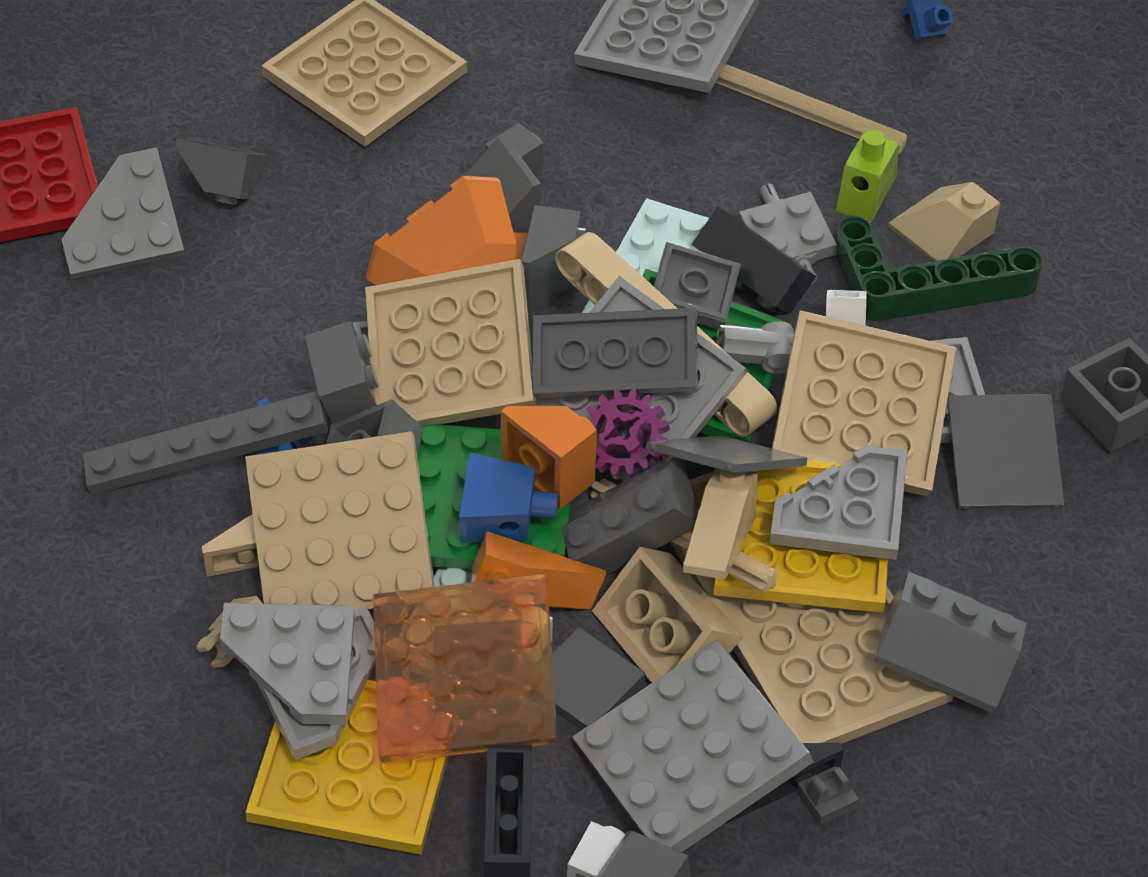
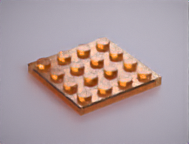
(463, 668)

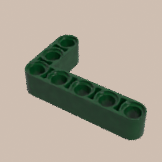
(932, 284)

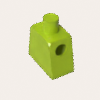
(877, 162)

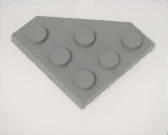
(124, 220)
(847, 507)
(295, 654)
(311, 738)

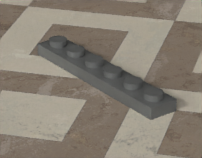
(204, 442)

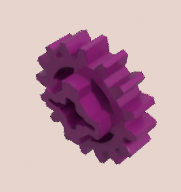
(637, 424)

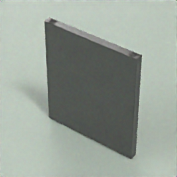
(1005, 451)
(727, 453)

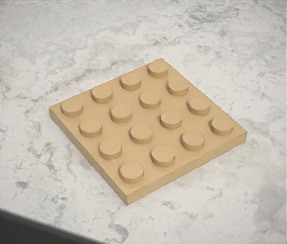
(364, 69)
(452, 343)
(863, 389)
(340, 521)

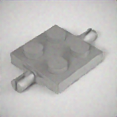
(792, 226)

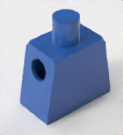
(501, 500)

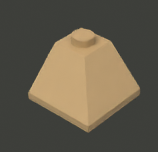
(948, 221)

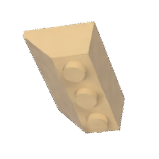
(661, 614)

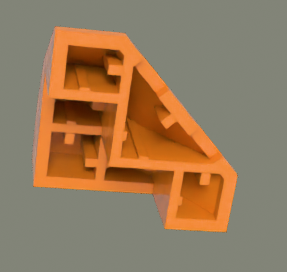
(453, 234)

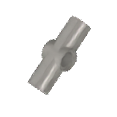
(762, 346)

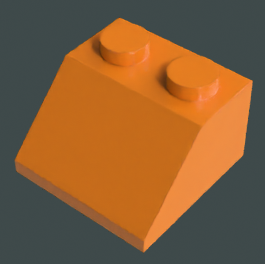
(552, 443)

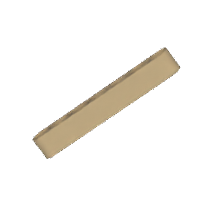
(594, 268)

